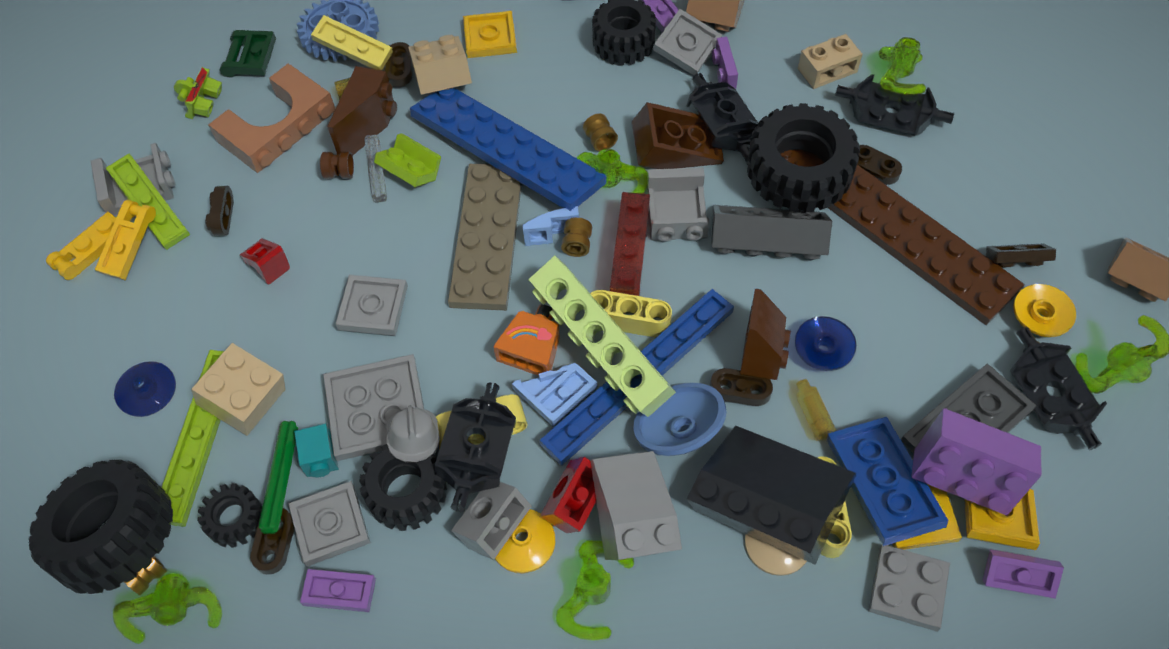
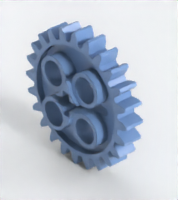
(348, 12)

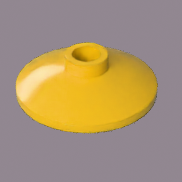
(1050, 302)
(534, 551)

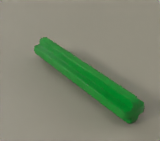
(278, 478)

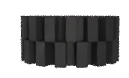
(218, 503)

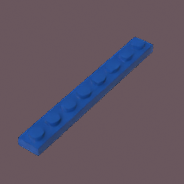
(662, 353)

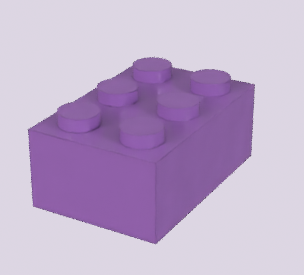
(976, 462)

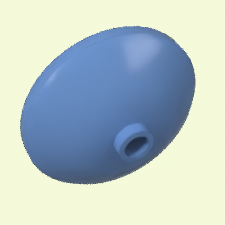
(683, 421)

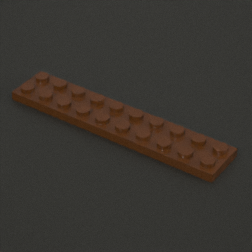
(921, 243)

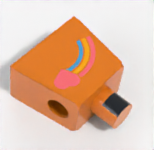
(529, 341)

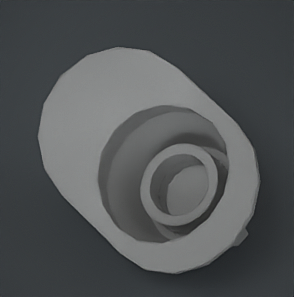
(412, 434)

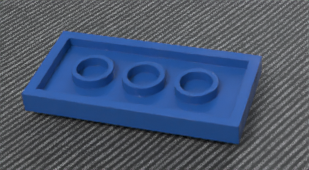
(883, 482)

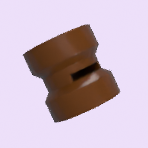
(337, 165)

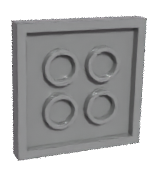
(364, 400)

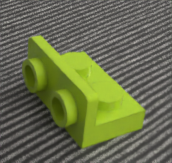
(410, 161)

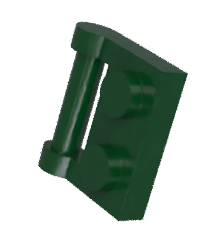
(254, 56)

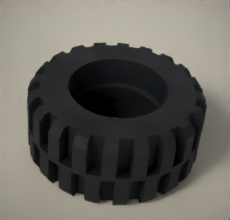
(807, 130)
(68, 534)

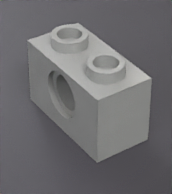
(491, 519)

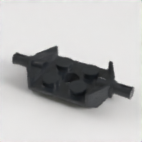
(913, 113)
(731, 127)
(1050, 365)
(471, 466)

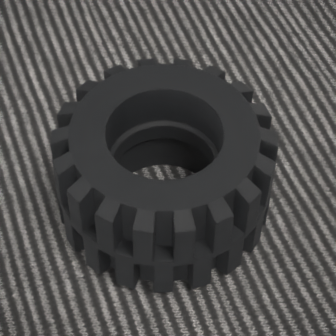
(623, 31)
(406, 509)

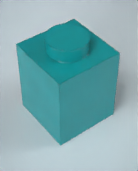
(315, 451)

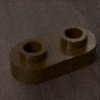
(399, 65)
(879, 165)
(221, 209)
(741, 387)
(272, 544)

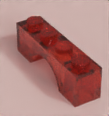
(630, 243)

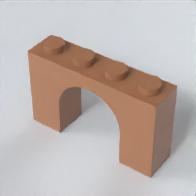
(263, 144)

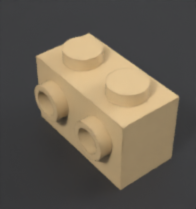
(829, 61)

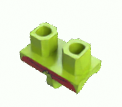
(195, 93)

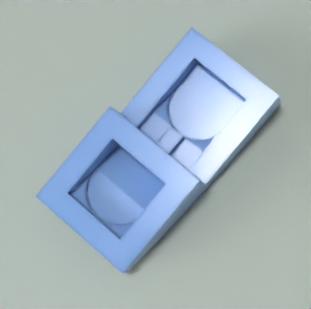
(541, 228)

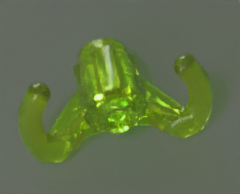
(902, 63)
(609, 163)
(1127, 360)
(593, 588)
(166, 606)

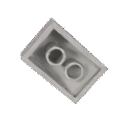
(634, 506)

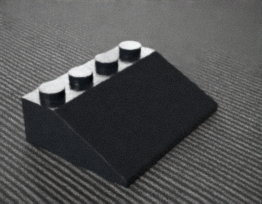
(772, 492)

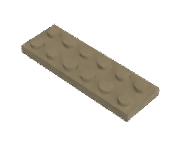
(485, 240)

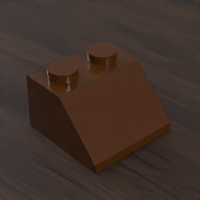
(765, 339)

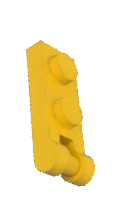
(125, 239)
(84, 248)

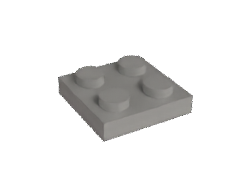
(687, 42)
(372, 305)
(329, 523)
(909, 587)

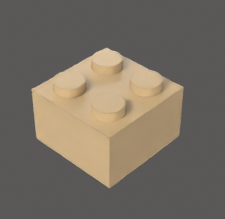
(440, 64)
(239, 389)

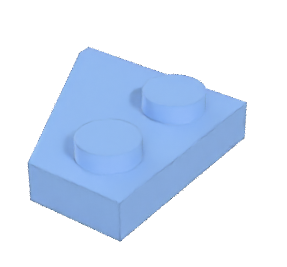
(556, 392)

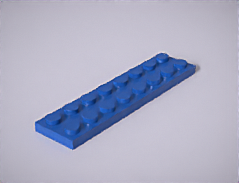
(509, 147)

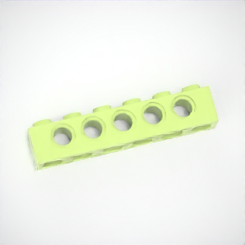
(653, 389)

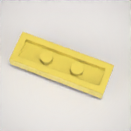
(351, 43)

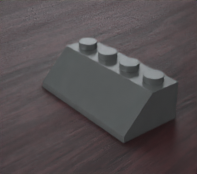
(771, 230)

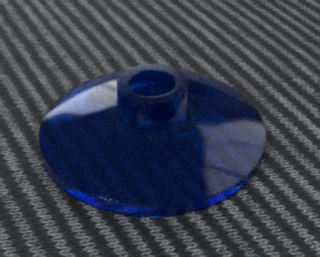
(828, 333)
(151, 396)

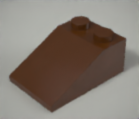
(362, 109)
(673, 139)

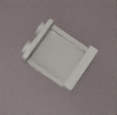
(154, 166)
(677, 204)

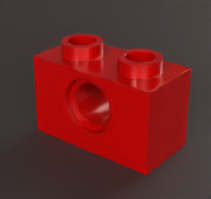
(572, 497)

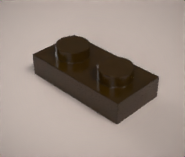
(1029, 253)

